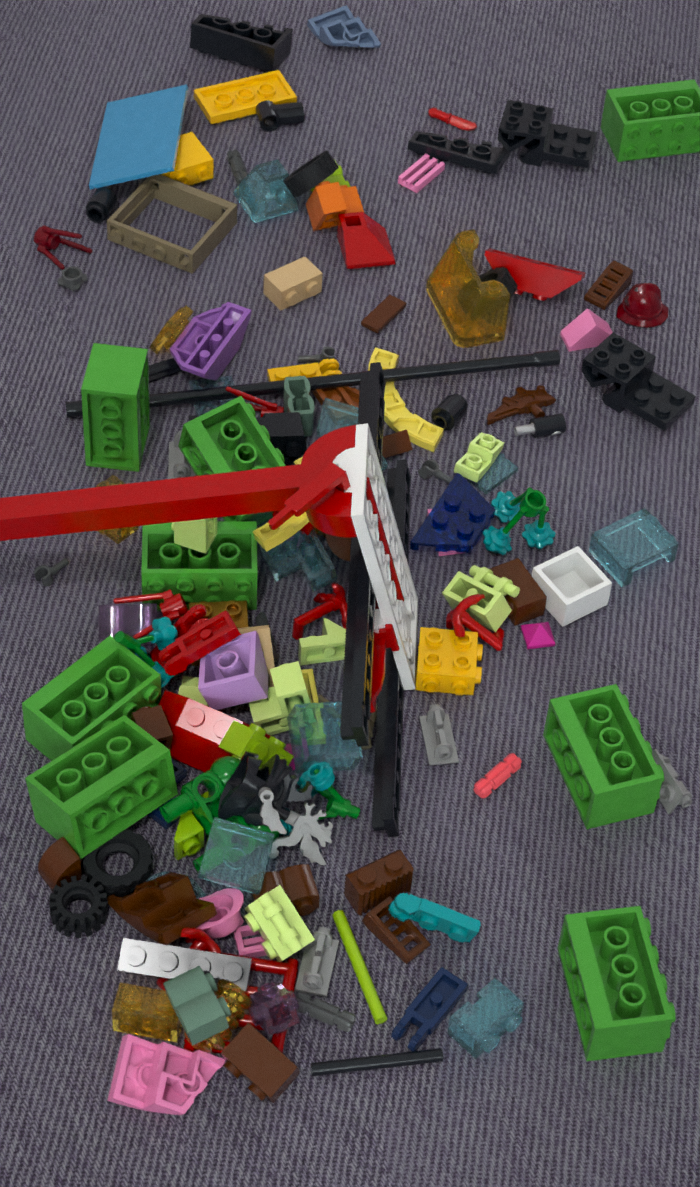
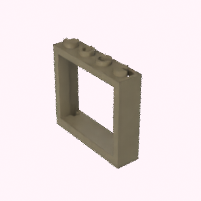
(183, 197)

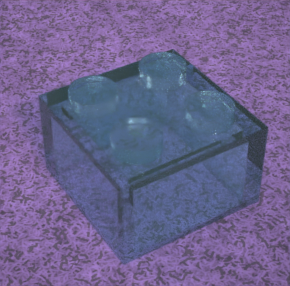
(317, 737)

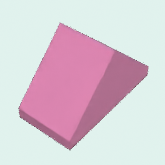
(585, 331)

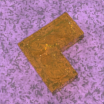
(172, 329)

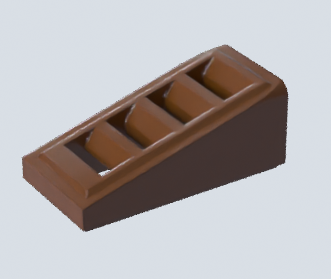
(613, 274)
(373, 922)

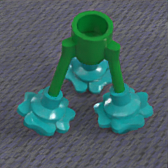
(507, 509)

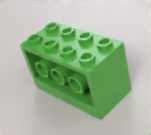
(652, 120)
(116, 407)
(229, 442)
(221, 574)
(89, 697)
(603, 756)
(102, 785)
(615, 983)

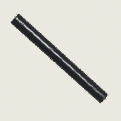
(376, 1062)

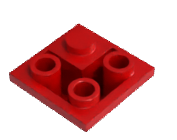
(363, 241)

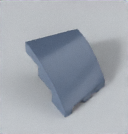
(342, 29)

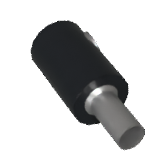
(543, 426)

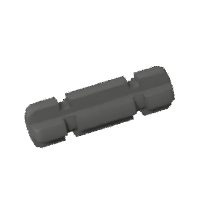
(237, 165)
(325, 1012)

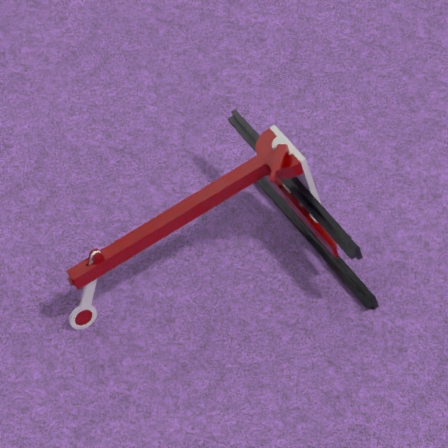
(342, 496)

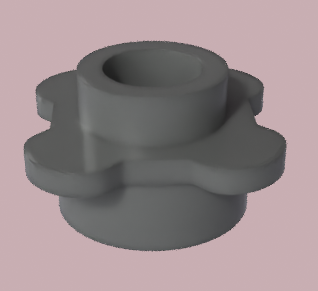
(72, 278)

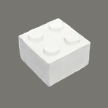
(572, 586)

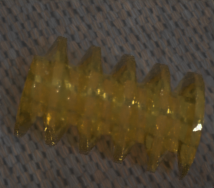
(237, 1002)

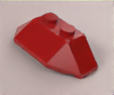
(534, 276)
(196, 730)

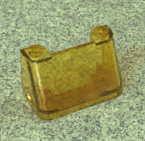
(468, 308)

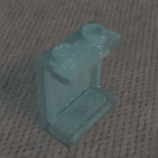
(632, 545)

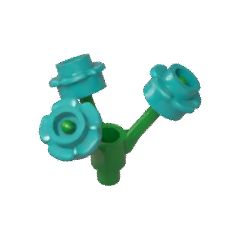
(322, 778)

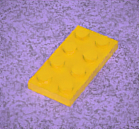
(241, 96)

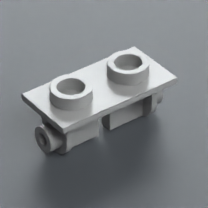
(178, 465)
(438, 737)
(671, 791)
(317, 964)

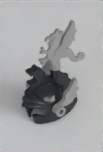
(260, 799)

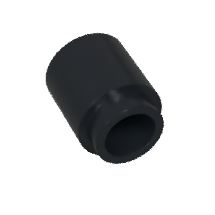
(101, 204)
(449, 411)

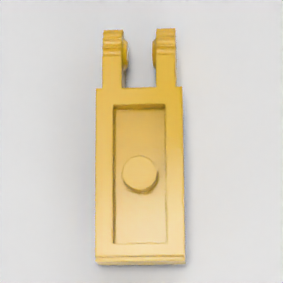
(324, 368)

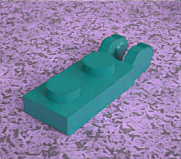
(434, 917)

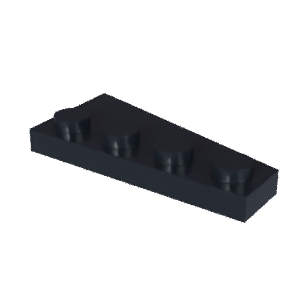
(459, 151)

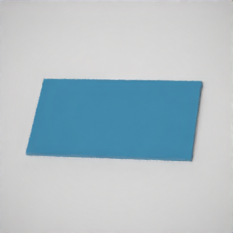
(139, 137)

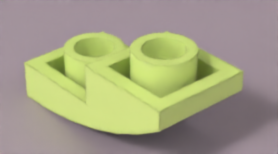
(479, 457)

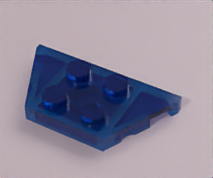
(455, 519)

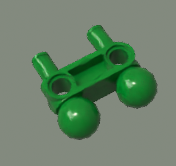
(206, 808)

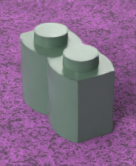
(298, 399)
(197, 1004)

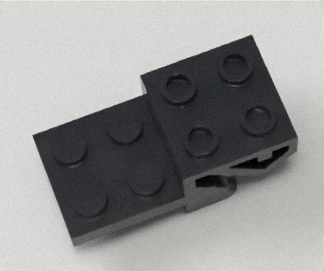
(540, 139)
(634, 382)

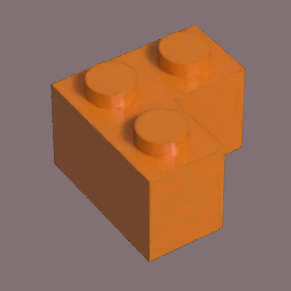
(329, 201)

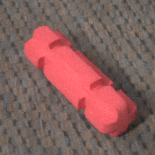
(497, 775)

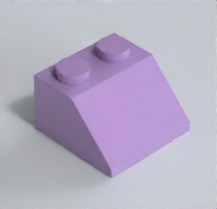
(234, 673)

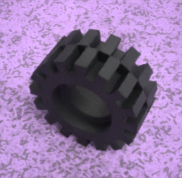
(78, 891)

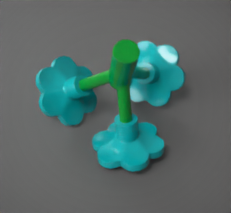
(162, 634)

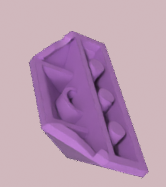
(211, 340)

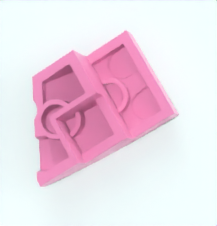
(160, 1076)

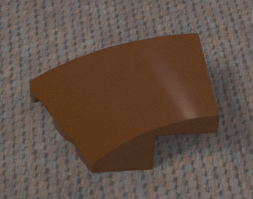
(163, 907)

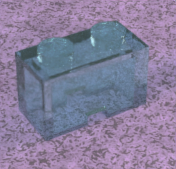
(482, 1024)

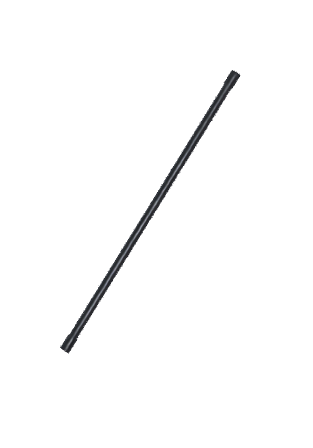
(537, 359)

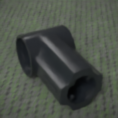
(272, 116)

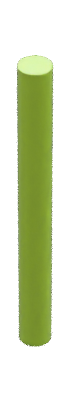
(359, 967)

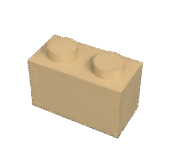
(292, 283)

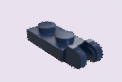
(430, 1007)

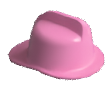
(228, 917)

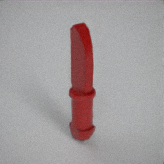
(453, 120)

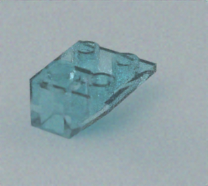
(265, 193)

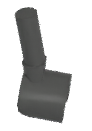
(327, 353)
(431, 468)
(48, 573)

